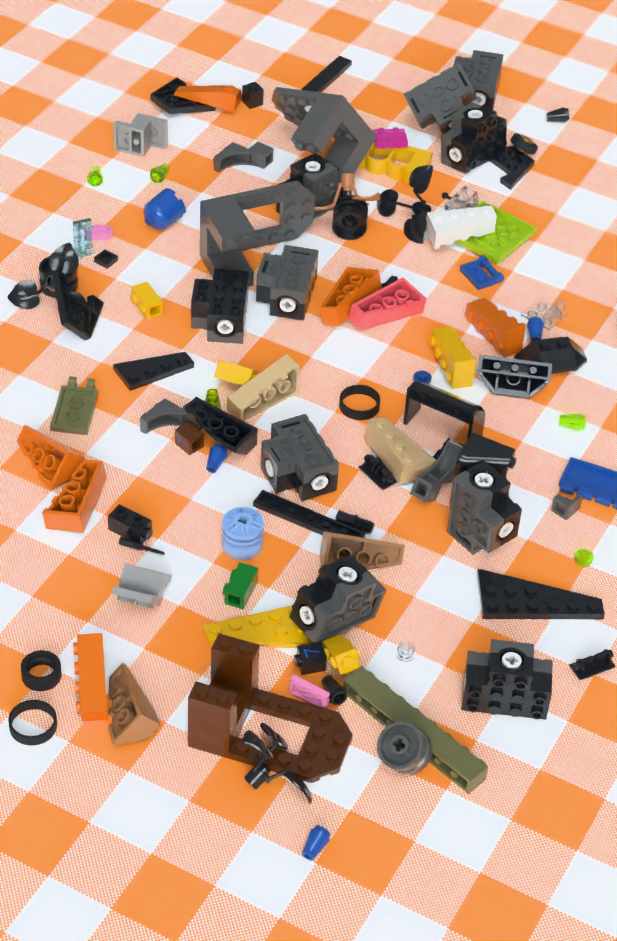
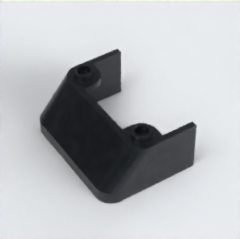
(445, 402)

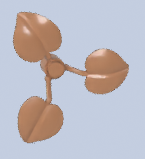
(348, 184)

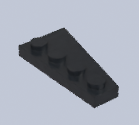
(149, 370)

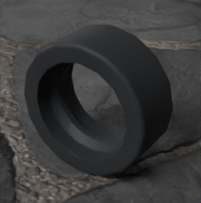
(41, 658)

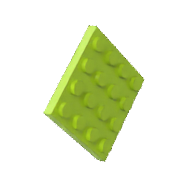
(508, 236)

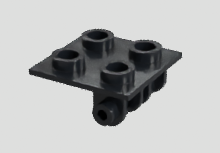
(377, 471)

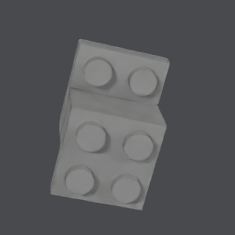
(140, 135)
(141, 585)

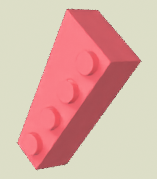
(387, 305)

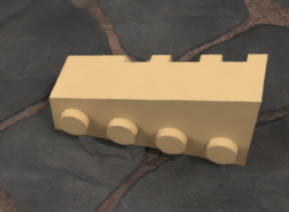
(397, 450)

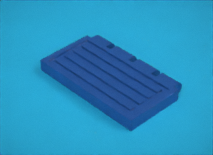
(590, 482)

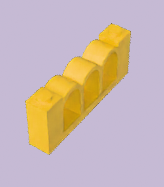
(413, 156)

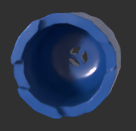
(163, 209)

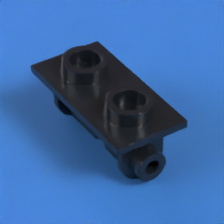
(593, 664)

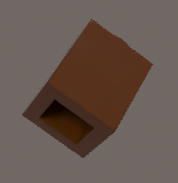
(189, 438)

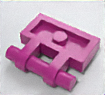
(390, 138)

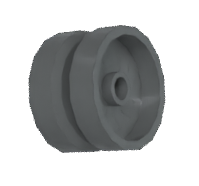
(404, 747)

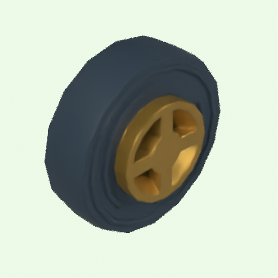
(524, 143)

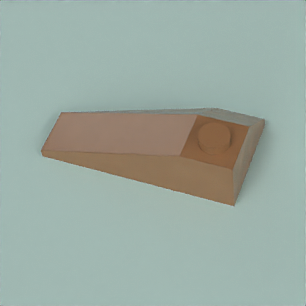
(130, 711)

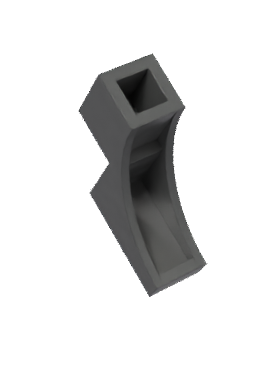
(235, 154)
(165, 414)
(441, 472)

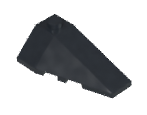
(223, 427)

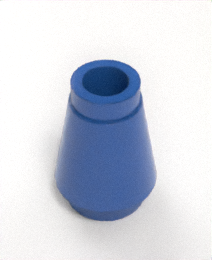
(535, 328)
(216, 457)
(315, 842)

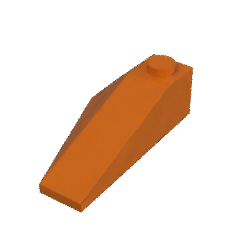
(219, 96)
(48, 456)

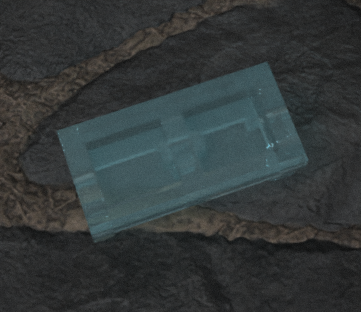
(82, 237)

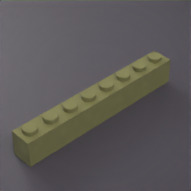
(388, 707)

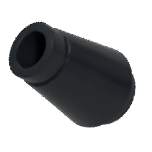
(558, 115)
(337, 692)

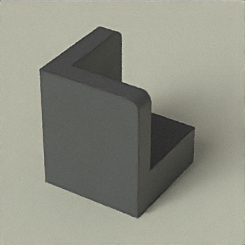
(565, 507)

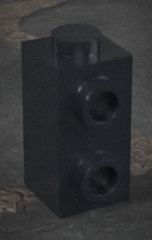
(130, 524)

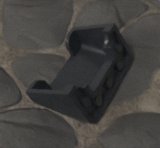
(492, 452)

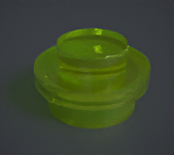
(583, 557)

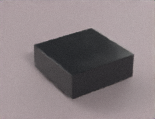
(106, 259)

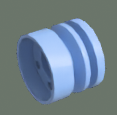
(242, 533)

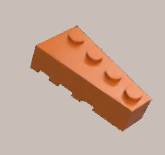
(350, 288)
(496, 326)
(77, 499)
(91, 677)

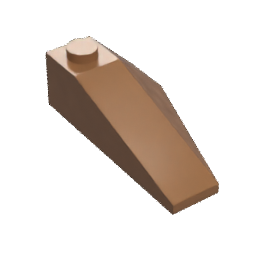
(368, 552)

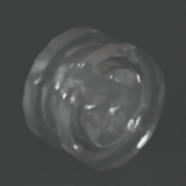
(405, 657)

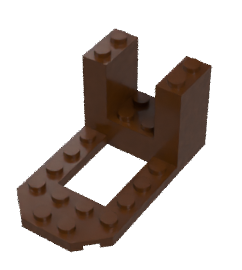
(222, 707)

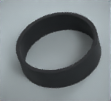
(359, 415)
(31, 705)

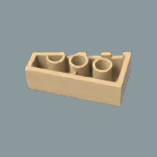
(266, 389)

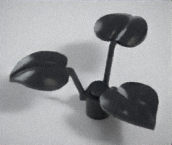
(413, 228)
(25, 292)
(260, 771)

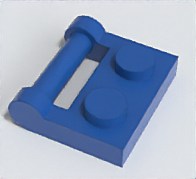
(478, 276)

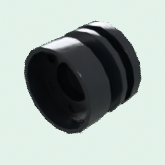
(350, 218)

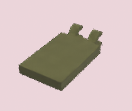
(74, 407)

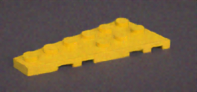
(263, 628)

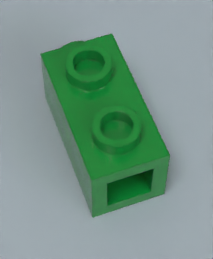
(240, 585)

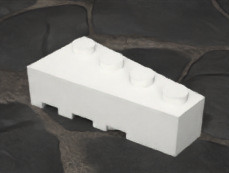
(459, 224)

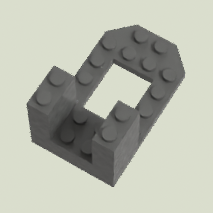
(327, 118)
(228, 232)

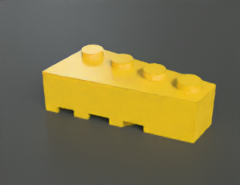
(453, 357)

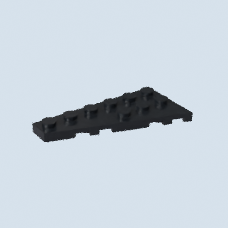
(521, 599)

